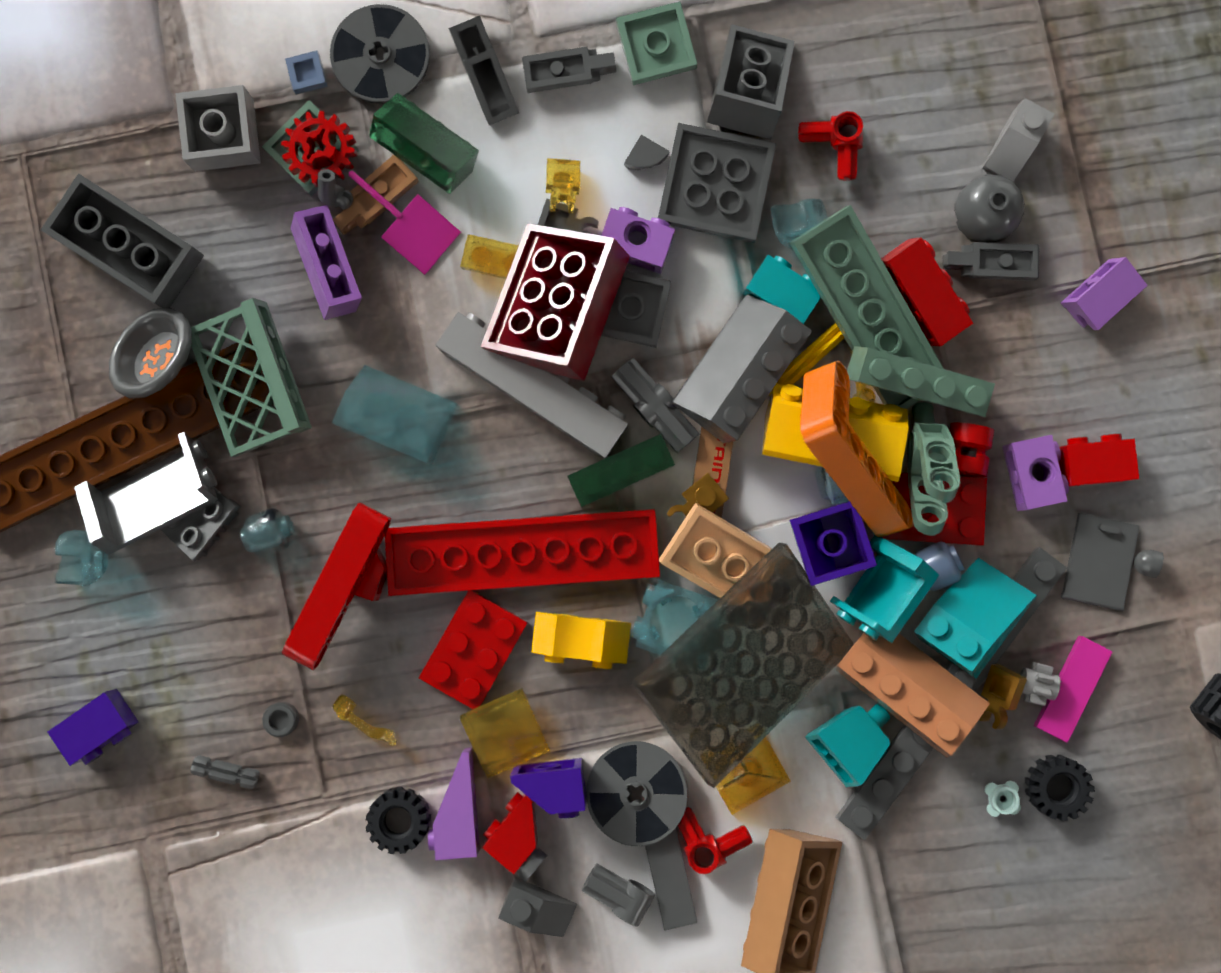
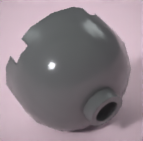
(989, 208)

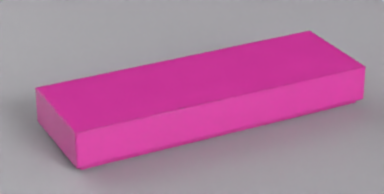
(1077, 684)

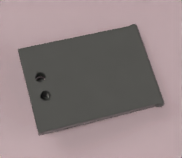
(1100, 562)

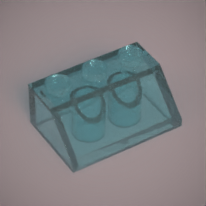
(395, 414)

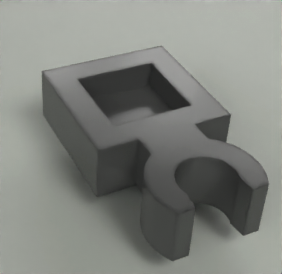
(563, 220)

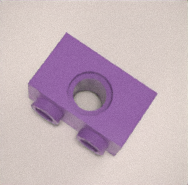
(659, 236)
(1026, 489)

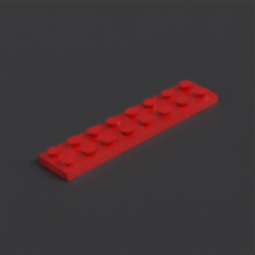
(522, 552)

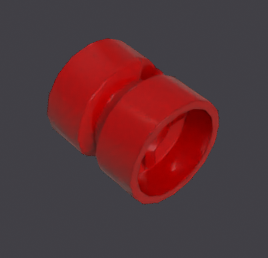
(972, 438)

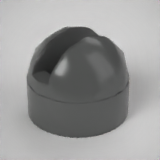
(1149, 563)

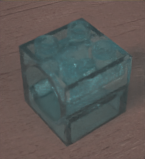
(661, 594)

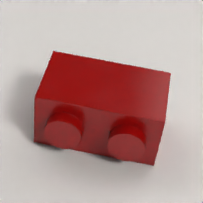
(1099, 461)

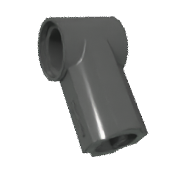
(626, 898)

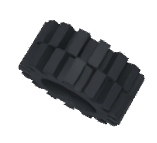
(1079, 787)
(377, 820)

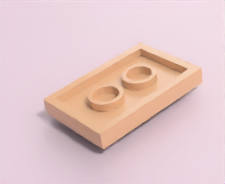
(712, 551)

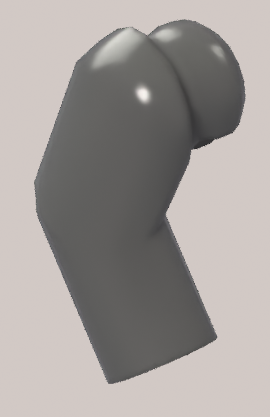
(331, 193)

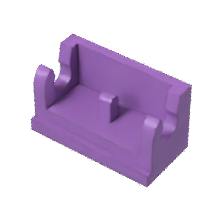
(1104, 293)

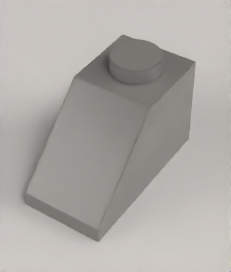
(1018, 139)

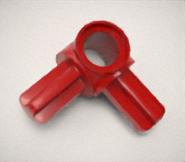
(846, 146)
(721, 846)

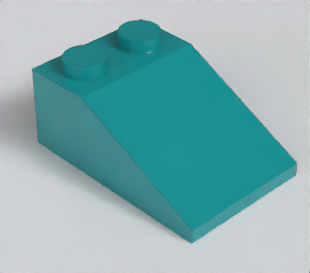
(974, 617)

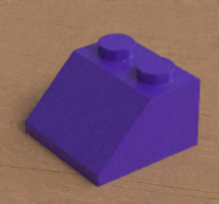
(832, 543)
(553, 785)

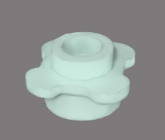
(1010, 805)

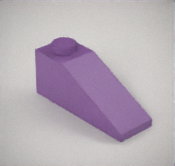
(456, 824)

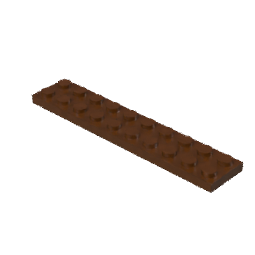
(116, 439)

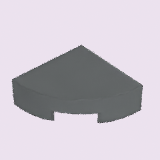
(646, 154)

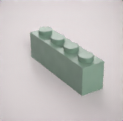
(920, 381)

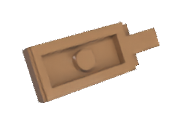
(390, 181)

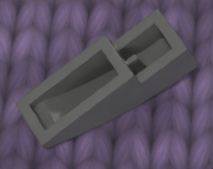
(483, 70)

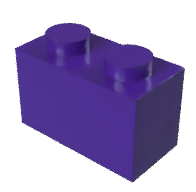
(93, 727)

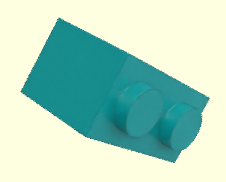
(783, 287)

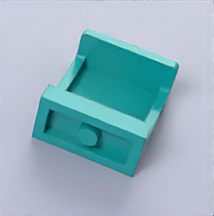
(887, 592)

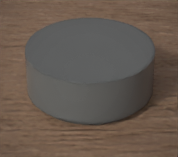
(280, 719)
(531, 864)

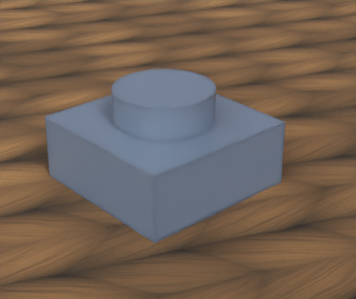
(306, 72)

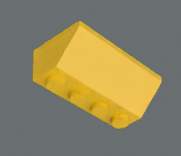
(878, 426)

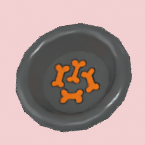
(150, 352)

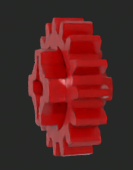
(308, 140)

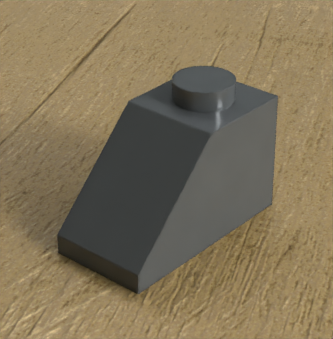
(536, 909)

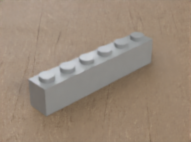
(534, 388)

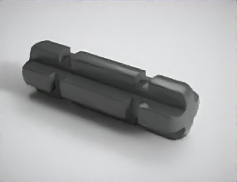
(225, 772)

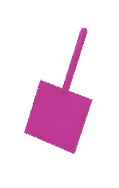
(418, 231)

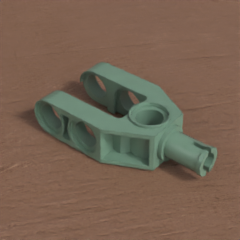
(929, 464)

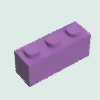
(325, 262)

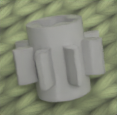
(1040, 684)

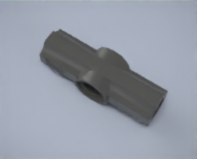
(654, 405)

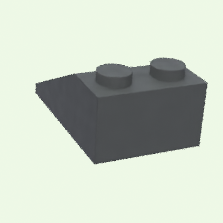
(751, 82)

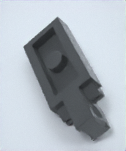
(566, 68)
(995, 261)

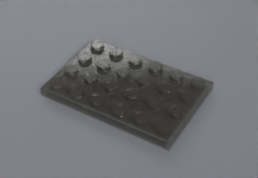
(744, 665)

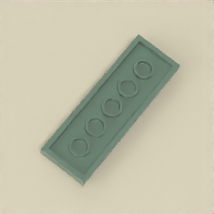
(861, 293)

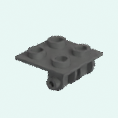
(197, 530)

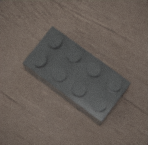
(122, 242)

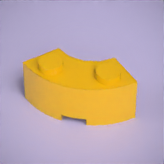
(581, 638)

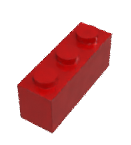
(927, 291)

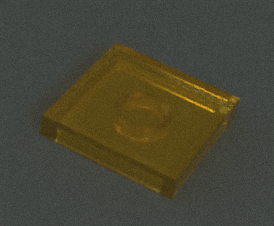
(504, 733)

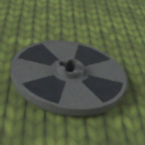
(358, 41)
(664, 793)

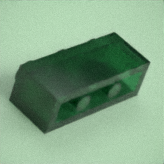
(423, 143)
(621, 471)

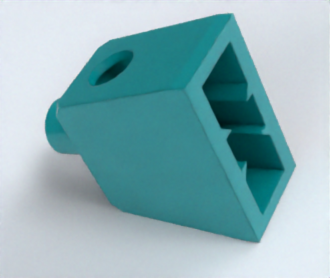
(852, 742)

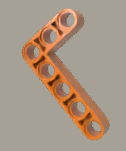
(844, 455)

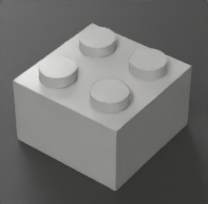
(218, 128)

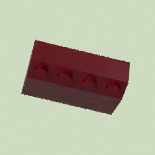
(556, 300)

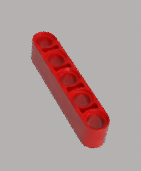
(336, 586)

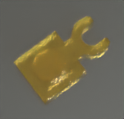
(562, 182)

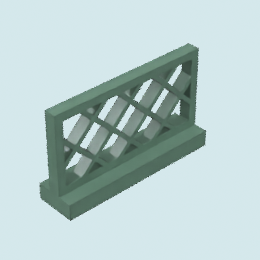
(270, 360)

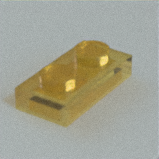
(488, 256)

